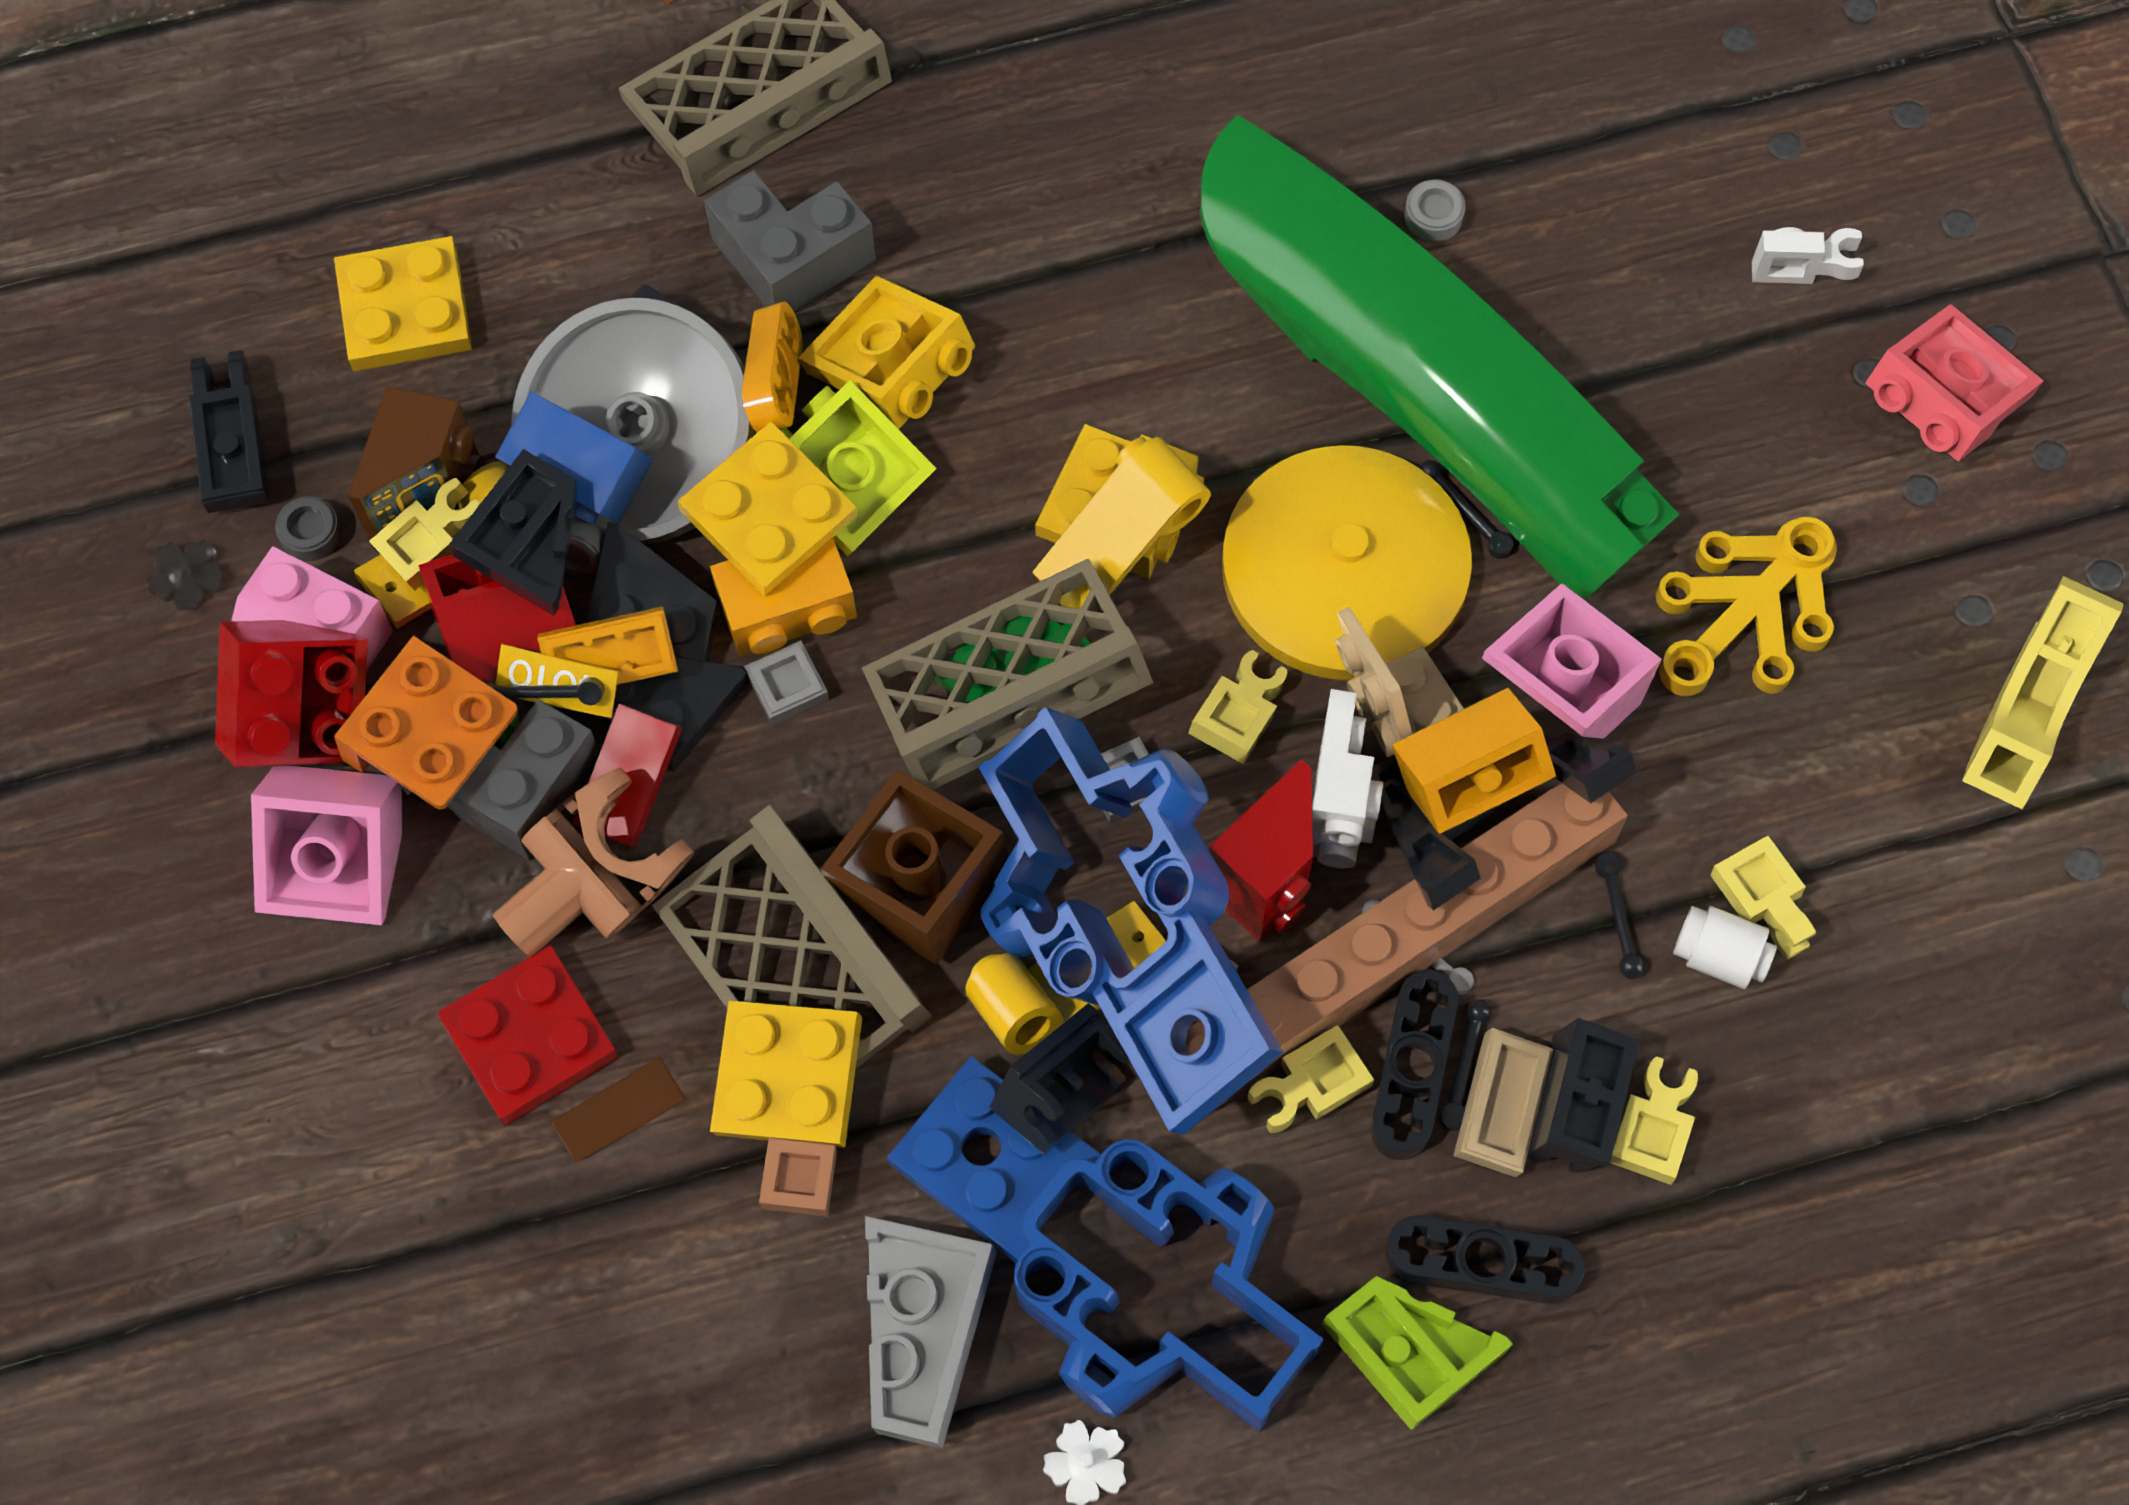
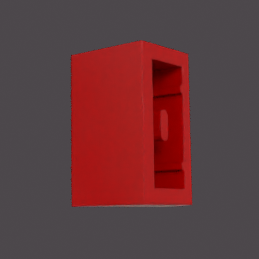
(482, 614)
(286, 691)

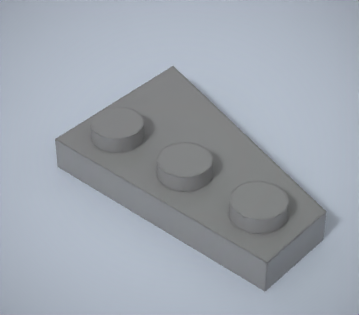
(923, 1320)

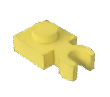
(424, 535)
(1238, 711)
(1319, 1075)
(1652, 1130)

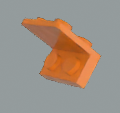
(425, 724)

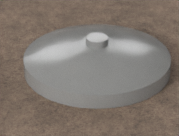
(654, 383)

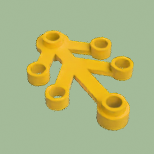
(1752, 599)

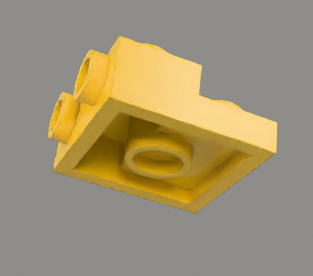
(891, 349)
(1082, 477)

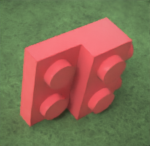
(1952, 382)

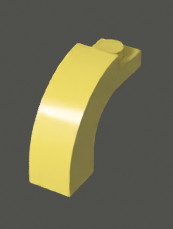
(2040, 691)

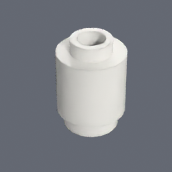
(1725, 946)

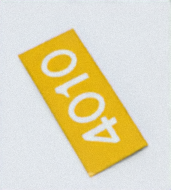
(532, 668)

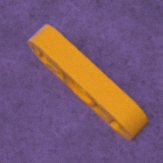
(772, 367)

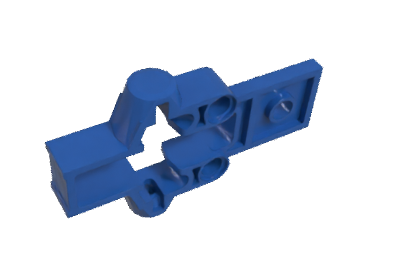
(1180, 980)
(1021, 1191)

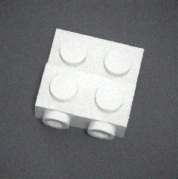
(1344, 795)

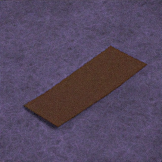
(618, 1110)

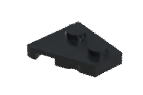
(686, 698)

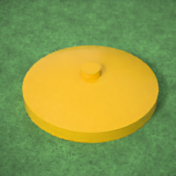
(1338, 535)

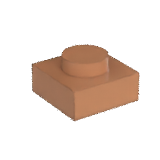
(798, 1177)

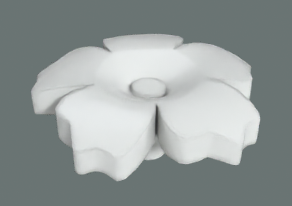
(1086, 1463)

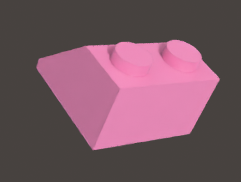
(305, 595)
(1575, 663)
(325, 843)

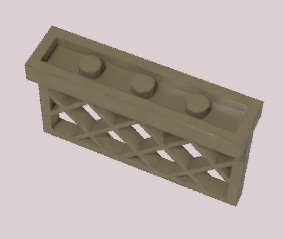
(778, 109)
(976, 731)
(822, 910)

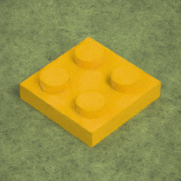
(402, 303)
(767, 508)
(786, 1073)

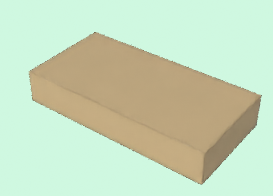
(1503, 1102)

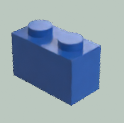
(602, 464)

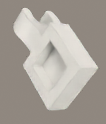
(1799, 256)

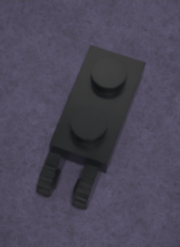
(227, 437)

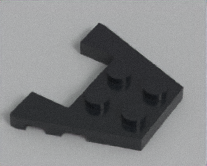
(1441, 865)

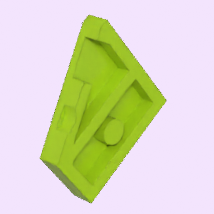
(1410, 1347)

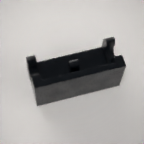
(1061, 1080)
(1583, 1095)

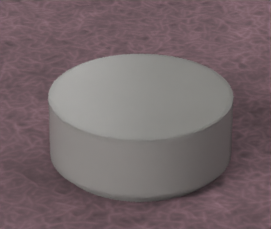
(1434, 210)

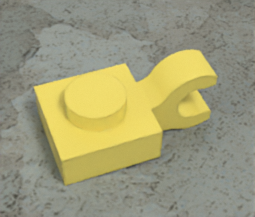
(1764, 886)

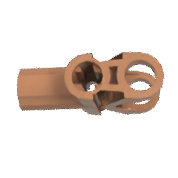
(581, 872)

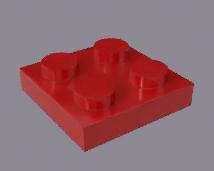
(527, 1035)

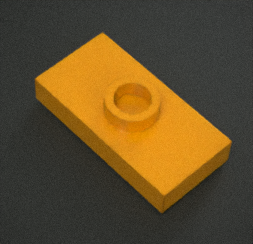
(631, 643)

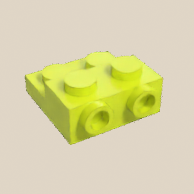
(861, 457)

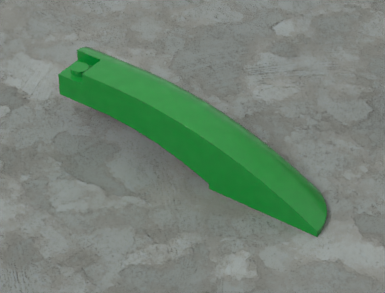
(1428, 357)

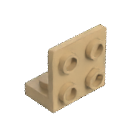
(1399, 694)

